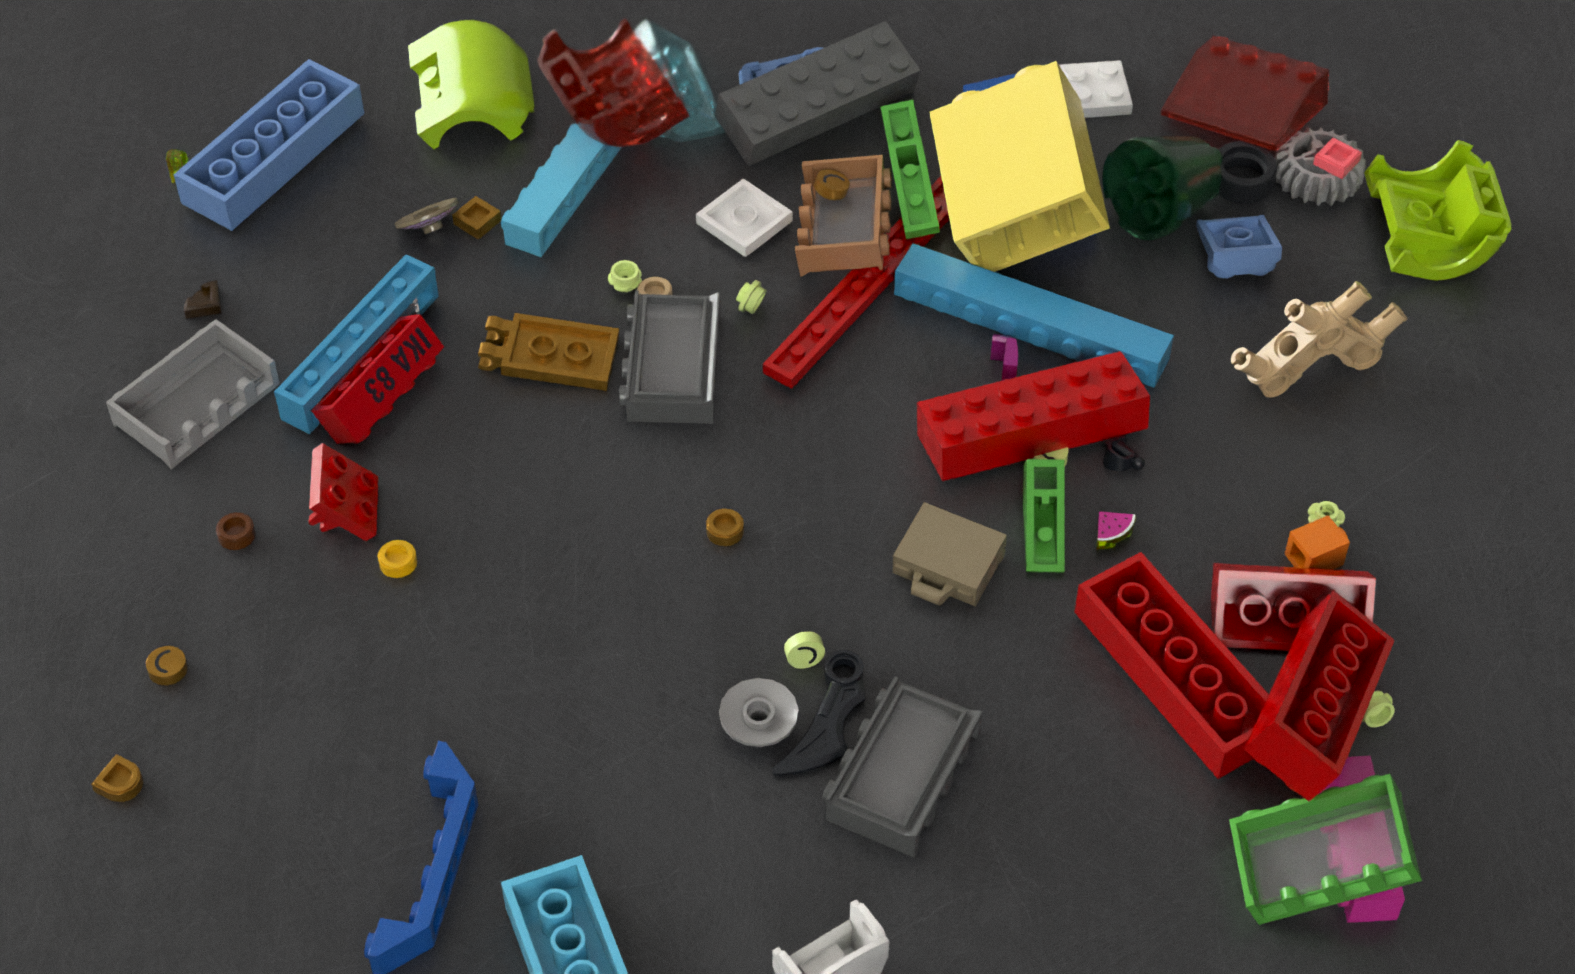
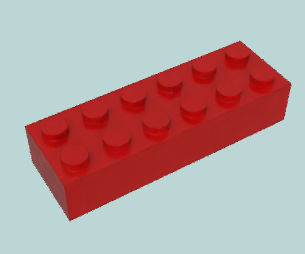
(1032, 415)
(1174, 660)
(1320, 697)

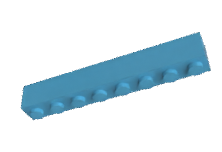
(1029, 312)

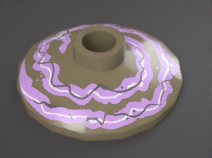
(428, 217)

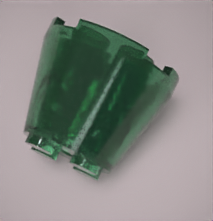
(1160, 182)

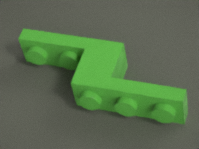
(910, 169)

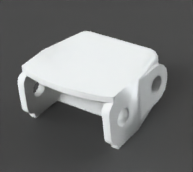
(850, 948)

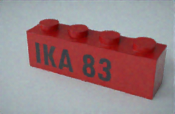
(378, 379)

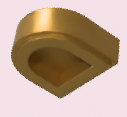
(119, 780)

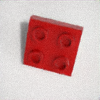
(342, 494)

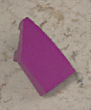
(1005, 349)

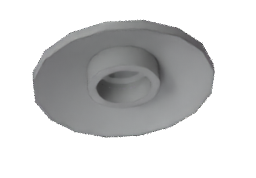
(758, 699)

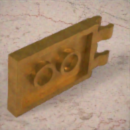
(550, 350)

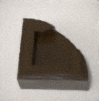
(204, 302)

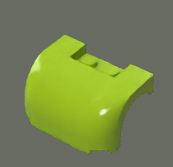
(470, 75)
(1441, 216)

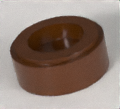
(235, 531)

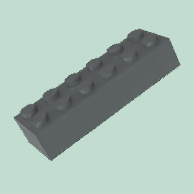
(816, 93)

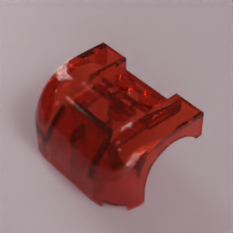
(612, 89)

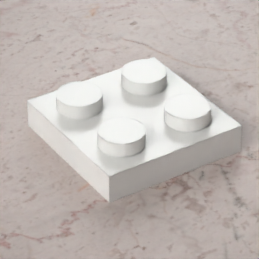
(1100, 87)
(744, 217)

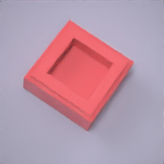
(1337, 158)

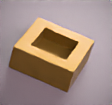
(477, 217)

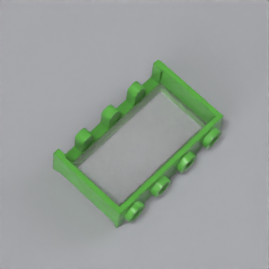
(1324, 849)

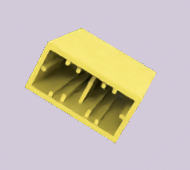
(1018, 168)

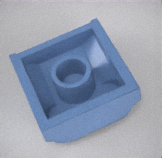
(1239, 246)

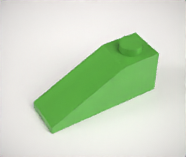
(1044, 515)

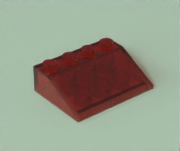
(1247, 93)

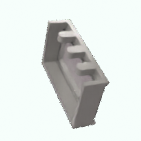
(193, 393)

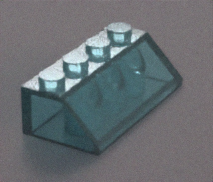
(684, 73)

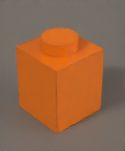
(1318, 545)

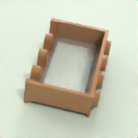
(847, 230)

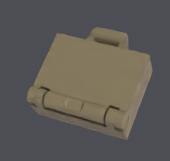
(948, 556)

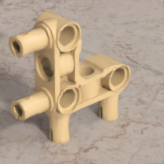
(1317, 332)

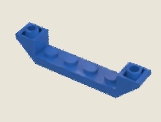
(400, 941)

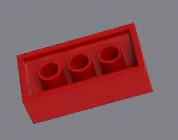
(1268, 603)

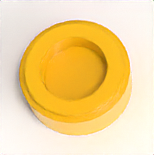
(397, 558)

